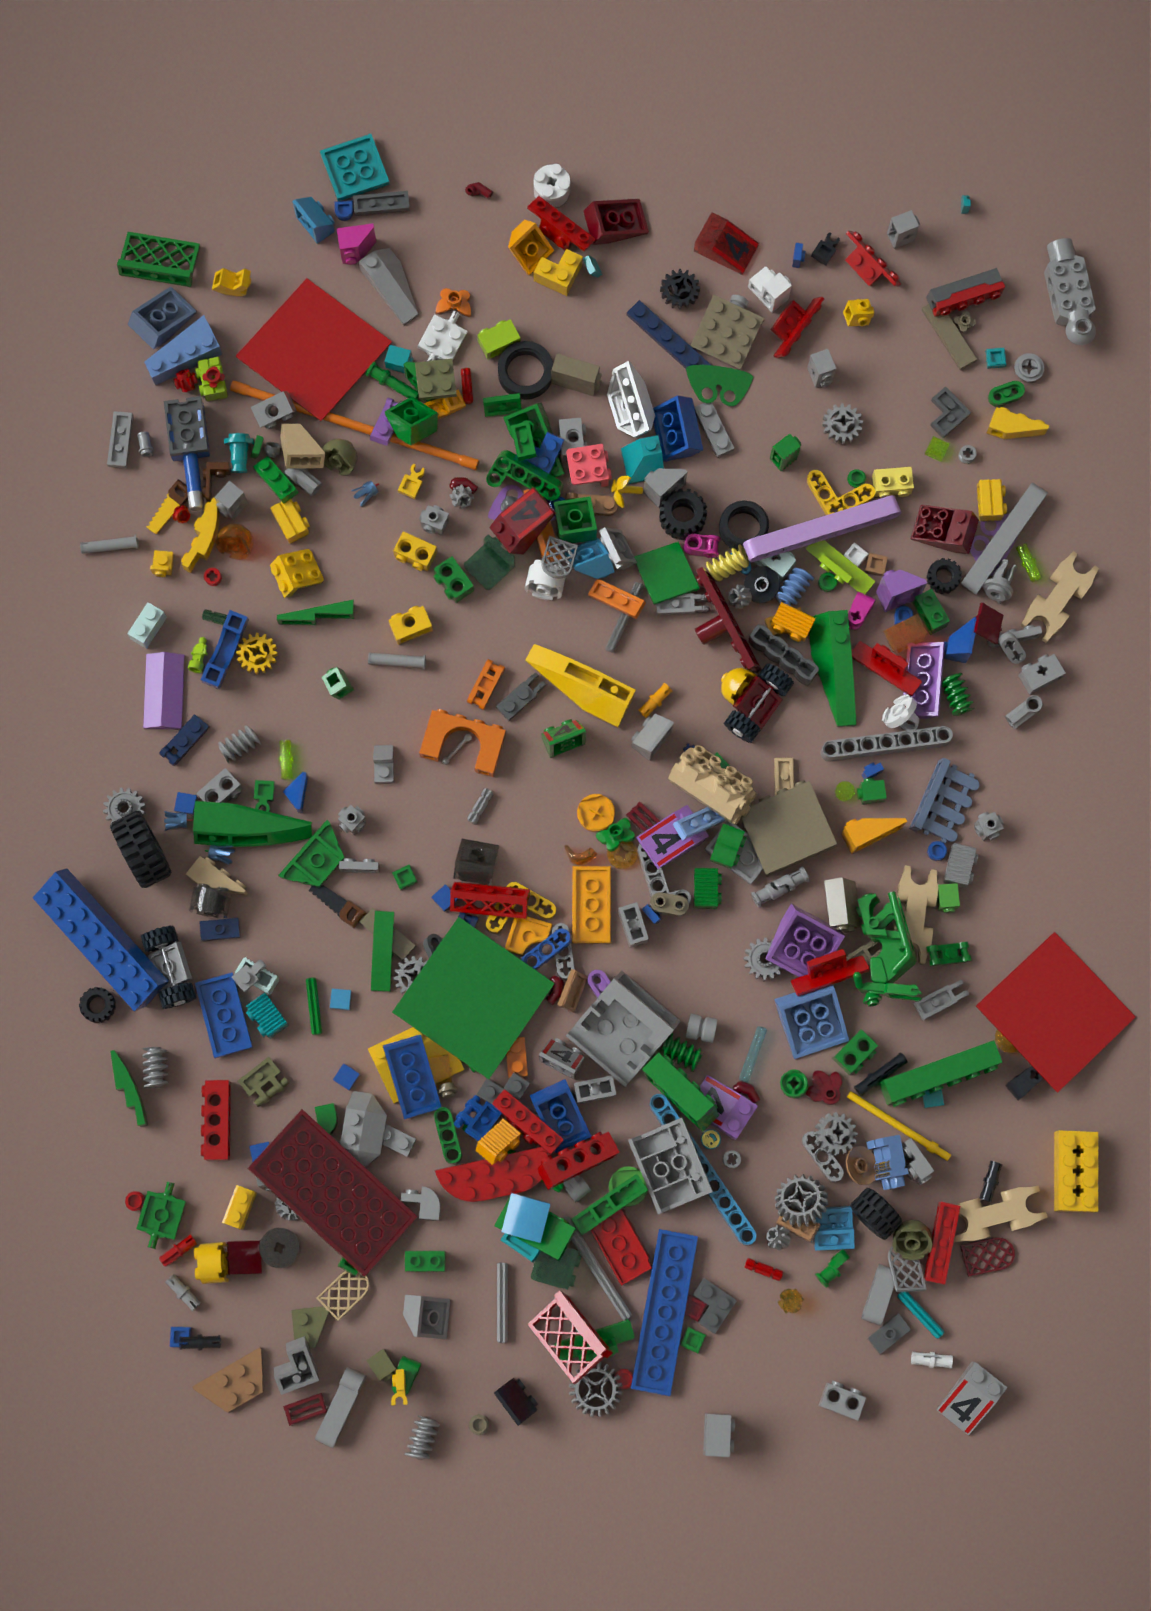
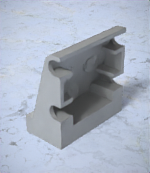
(623, 1028)

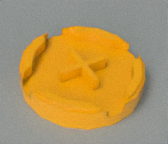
(596, 812)

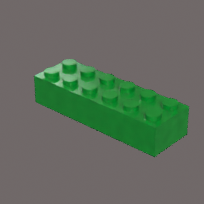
(941, 1072)

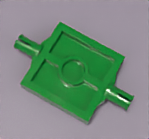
(161, 1215)

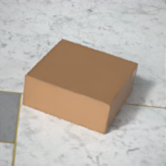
(876, 564)

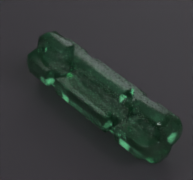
(216, 617)

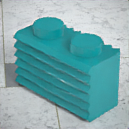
(266, 1015)

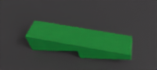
(309, 616)

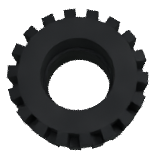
(682, 499)
(876, 1213)

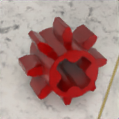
(185, 380)

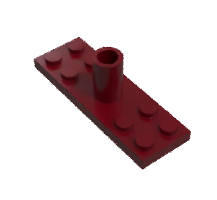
(723, 622)

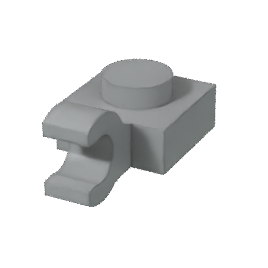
(247, 976)

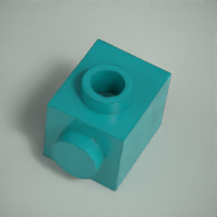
(397, 357)

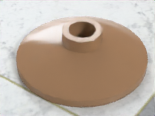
(860, 1165)

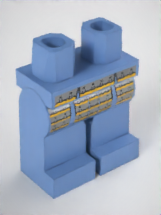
(889, 1161)

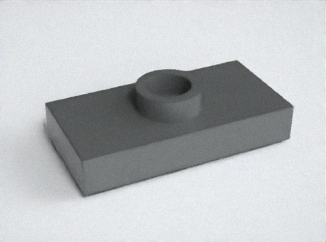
(889, 1333)

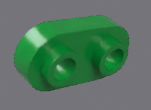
(1005, 393)

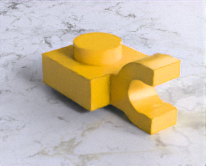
(399, 1382)

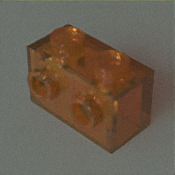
(904, 633)

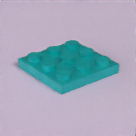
(354, 167)

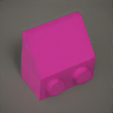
(355, 242)

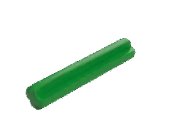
(313, 1003)

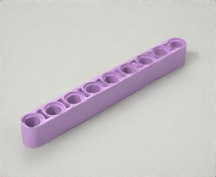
(822, 528)

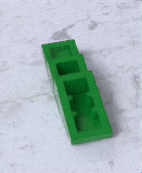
(382, 951)
(125, 1082)
(609, 1204)

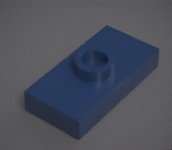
(219, 929)

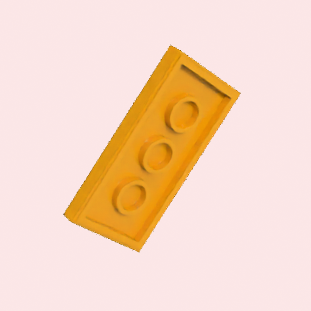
(591, 904)

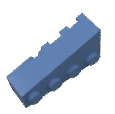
(183, 352)

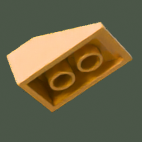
(869, 830)

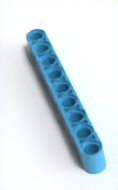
(715, 1196)

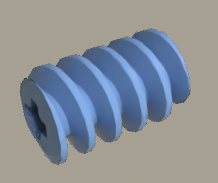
(793, 586)

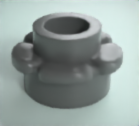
(272, 449)

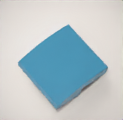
(525, 1217)
(835, 1229)

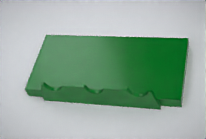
(555, 1236)

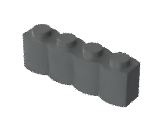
(779, 652)

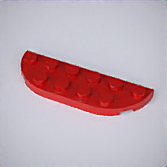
(484, 1181)

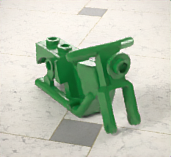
(896, 953)

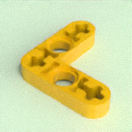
(833, 501)
(540, 912)

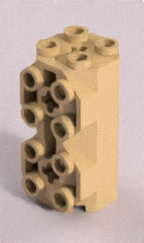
(717, 788)

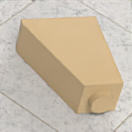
(300, 448)

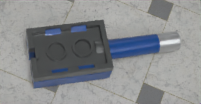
(188, 442)

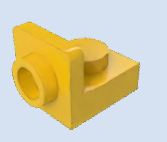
(162, 563)

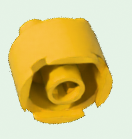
(211, 1263)

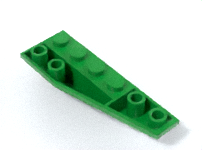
(244, 826)

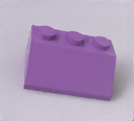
(899, 589)

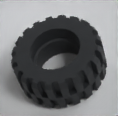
(140, 849)

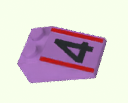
(664, 843)
(732, 1108)

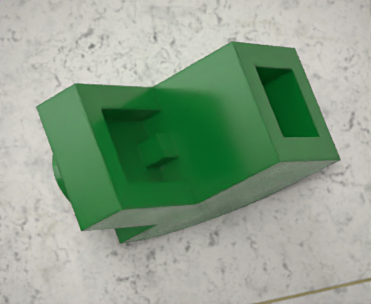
(327, 1117)

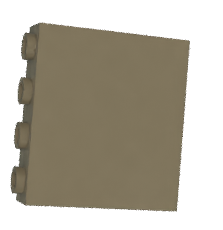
(788, 828)

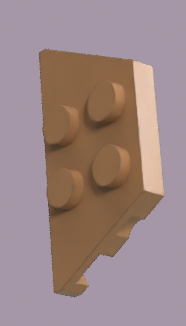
(234, 1383)

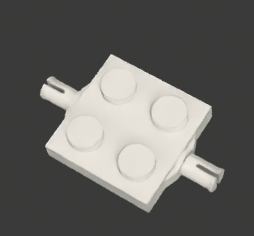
(442, 338)

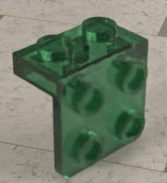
(490, 563)
(556, 1272)

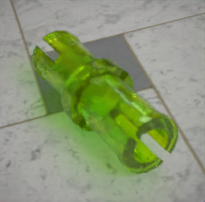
(1028, 562)
(286, 759)

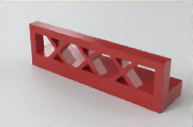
(489, 895)
(942, 1244)

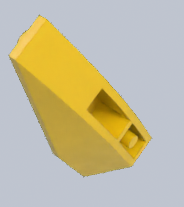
(583, 685)

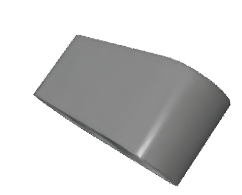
(879, 1295)

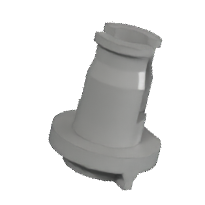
(999, 587)

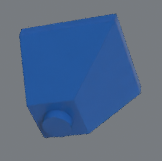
(960, 643)

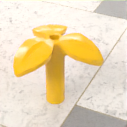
(619, 487)

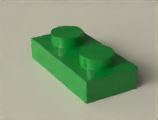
(502, 404)
(523, 441)

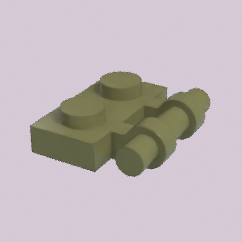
(259, 1077)

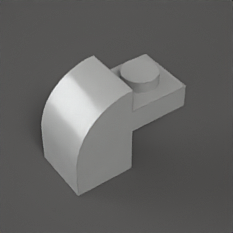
(429, 1203)

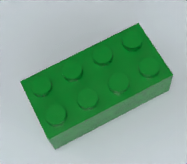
(679, 1091)

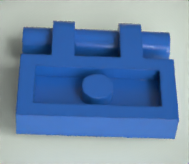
(482, 1122)

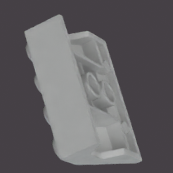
(670, 1165)

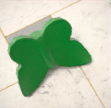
(615, 834)

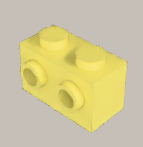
(893, 482)

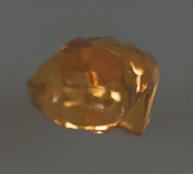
(581, 858)

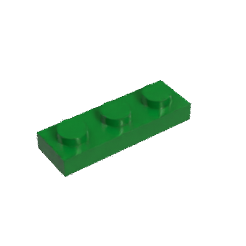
(275, 479)

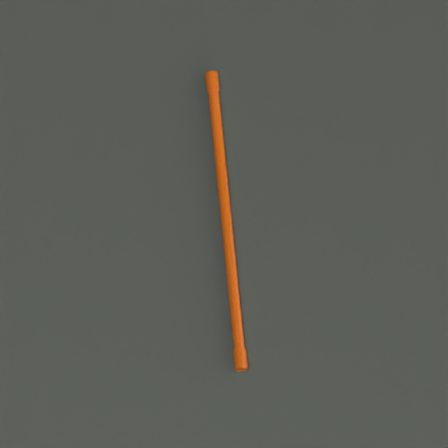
(462, 460)

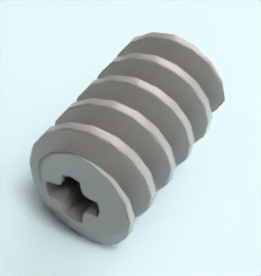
(238, 743)
(155, 1068)
(422, 1438)

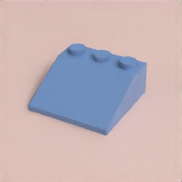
(812, 1021)

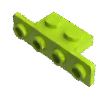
(840, 565)

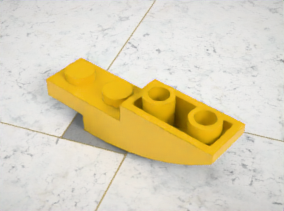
(207, 531)

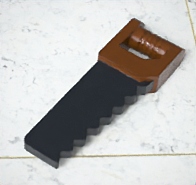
(338, 905)

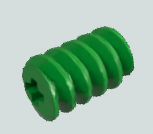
(957, 695)
(682, 1052)

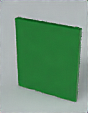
(666, 573)

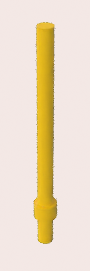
(931, 1146)

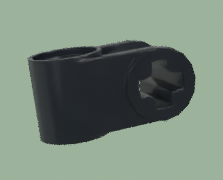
(1022, 1083)

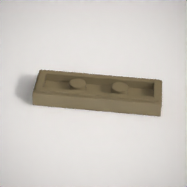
(401, 945)

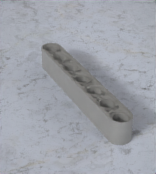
(1004, 538)
(895, 740)

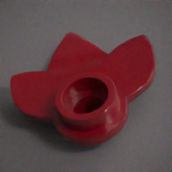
(823, 1085)

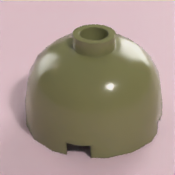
(340, 455)
(912, 1240)

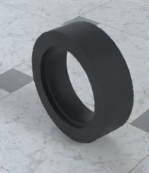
(525, 348)

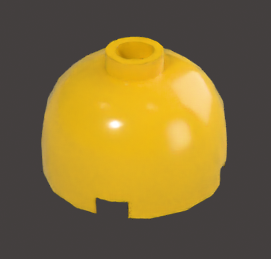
(735, 683)

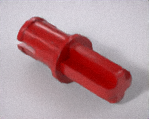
(177, 1251)

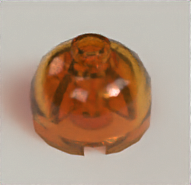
(235, 540)

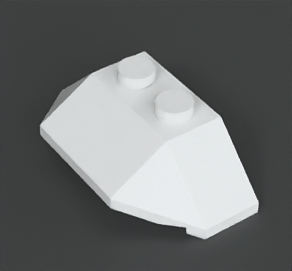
(630, 401)

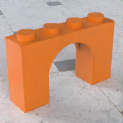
(443, 725)

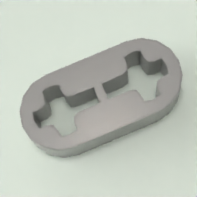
(1015, 646)

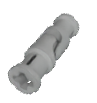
(783, 885)

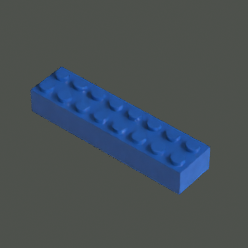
(100, 939)

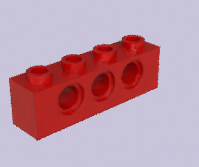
(221, 1151)
(554, 1176)

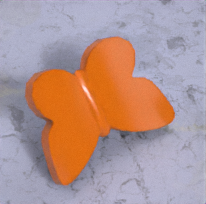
(454, 300)

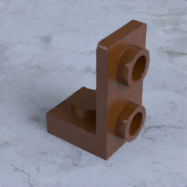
(220, 470)

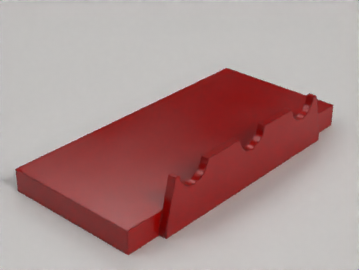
(622, 1247)

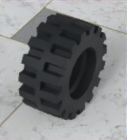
(948, 565)
(109, 1005)

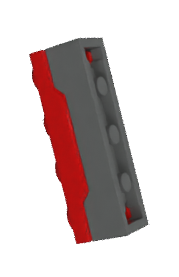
(965, 292)

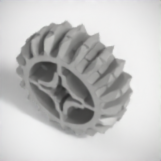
(783, 1204)
(608, 1375)

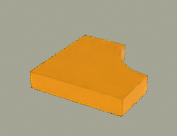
(526, 933)

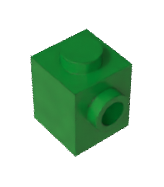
(871, 791)

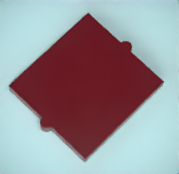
(988, 623)
(244, 1257)

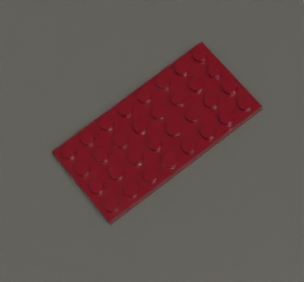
(332, 1192)

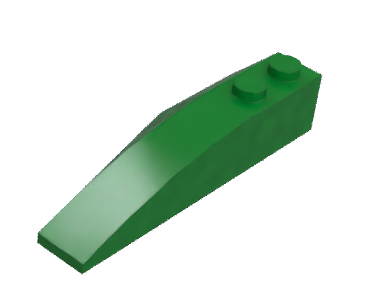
(833, 656)

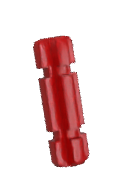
(467, 385)
(763, 1269)

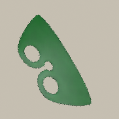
(710, 376)

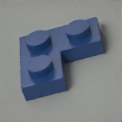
(547, 452)

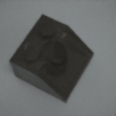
(476, 862)

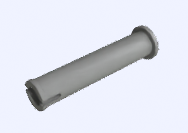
(108, 545)
(397, 660)

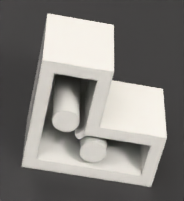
(770, 288)

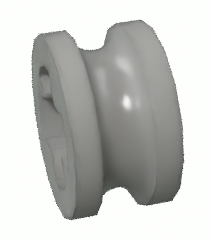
(962, 458)
(737, 1160)

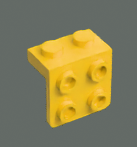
(296, 571)

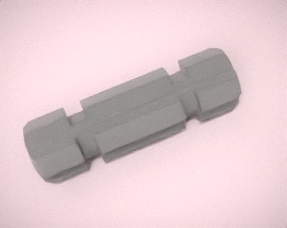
(480, 806)

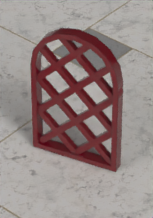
(966, 1260)

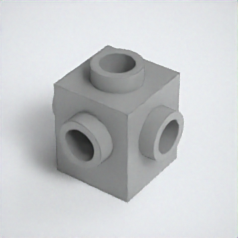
(434, 520)
(355, 825)
(982, 828)

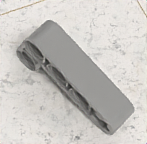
(658, 877)
(340, 1407)

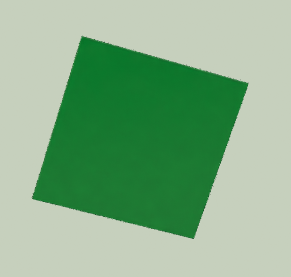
(473, 998)

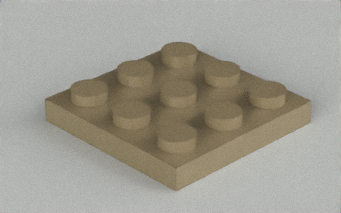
(727, 332)

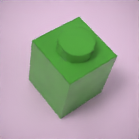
(948, 897)

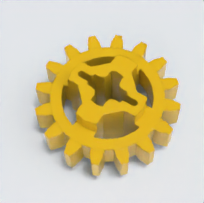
(264, 657)

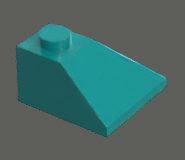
(642, 458)

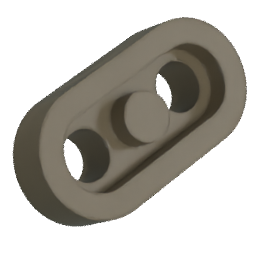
(668, 906)

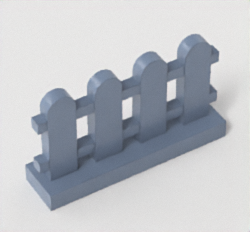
(943, 791)

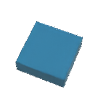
(340, 999)

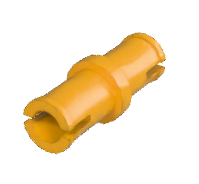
(655, 700)

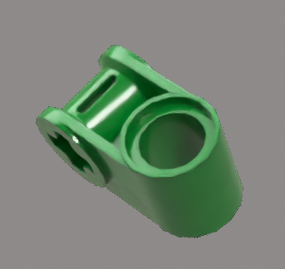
(411, 1371)

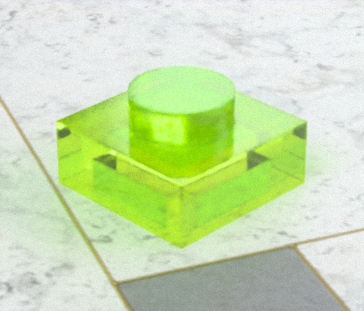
(937, 448)

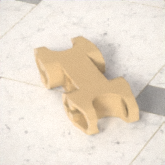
(1051, 609)
(916, 899)
(1011, 1209)

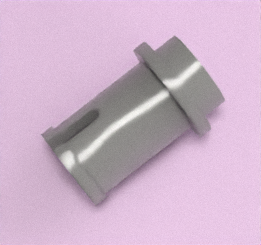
(145, 445)

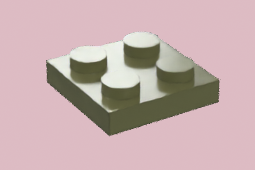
(435, 379)

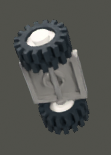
(171, 963)

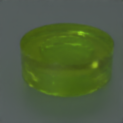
(844, 791)

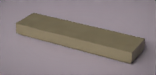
(950, 338)

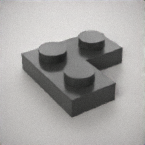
(953, 412)
(515, 1086)
(718, 1302)

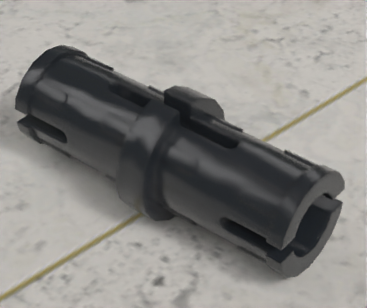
(990, 1181)
(199, 1342)

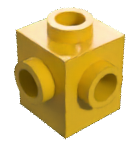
(858, 312)

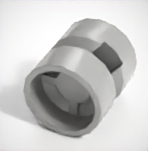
(701, 1028)

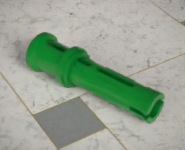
(385, 378)

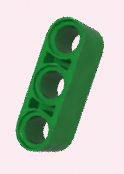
(447, 1126)

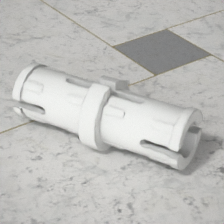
(931, 1359)

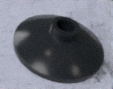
(757, 578)

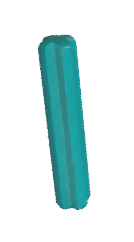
(921, 1314)

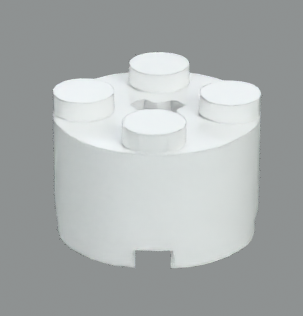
(553, 176)
(541, 584)

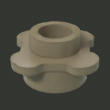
(963, 327)

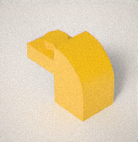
(232, 283)

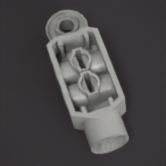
(1070, 291)

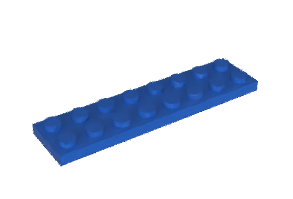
(664, 1312)

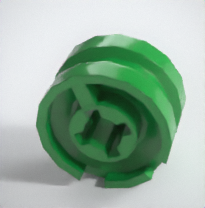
(800, 1089)

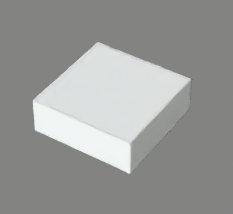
(856, 554)

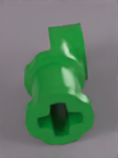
(831, 1270)

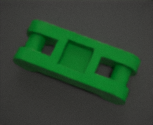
(948, 954)

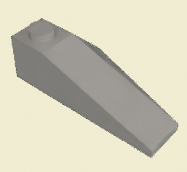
(389, 280)

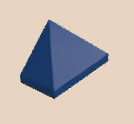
(296, 791)

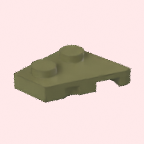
(309, 1323)

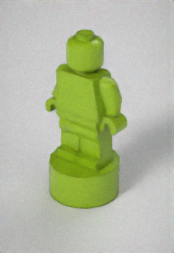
(199, 651)

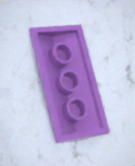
(926, 664)
(164, 691)

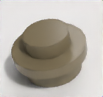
(447, 1090)
(478, 1424)

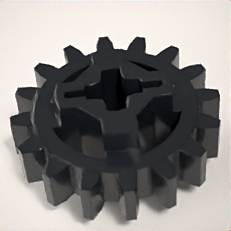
(674, 283)

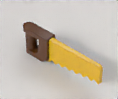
(166, 511)

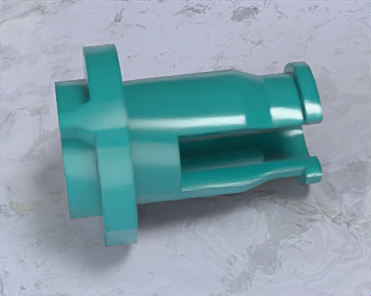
(239, 447)

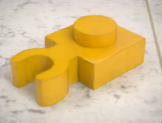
(411, 484)

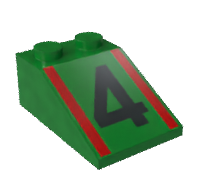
(564, 738)

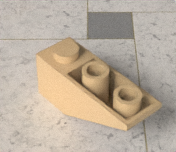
(205, 873)

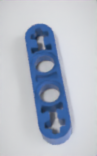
(538, 953)

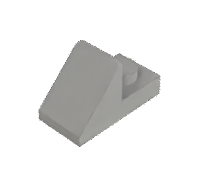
(383, 764)

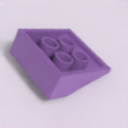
(801, 940)

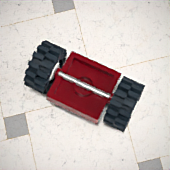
(758, 702)

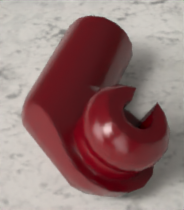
(477, 189)

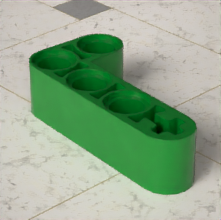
(524, 478)

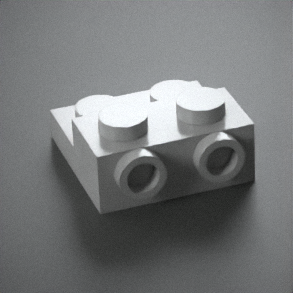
(618, 548)
(918, 1168)

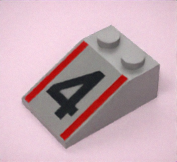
(561, 1058)
(971, 1398)

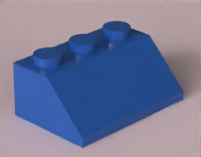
(677, 428)

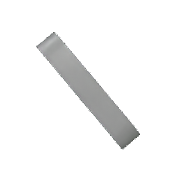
(570, 965)
(836, 1165)

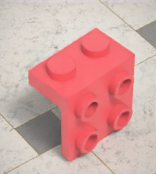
(588, 465)

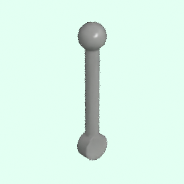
(467, 738)

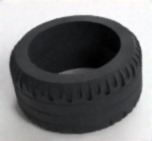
(739, 507)

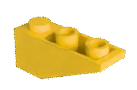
(1011, 425)

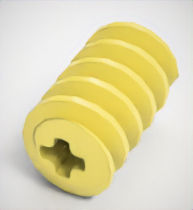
(729, 564)

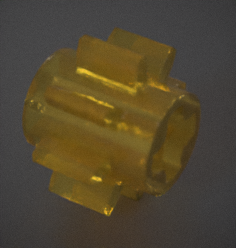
(790, 1300)

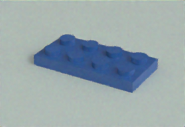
(223, 1015)
(412, 1076)

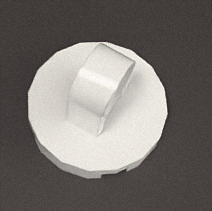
(900, 713)

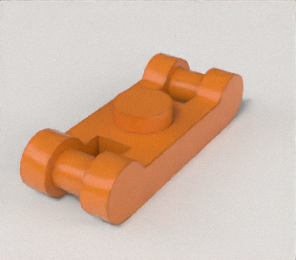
(485, 684)

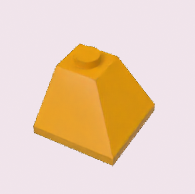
(529, 245)

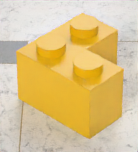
(559, 276)

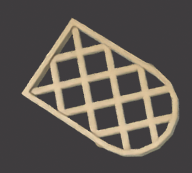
(348, 1298)

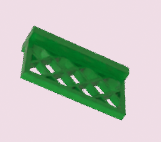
(155, 270)

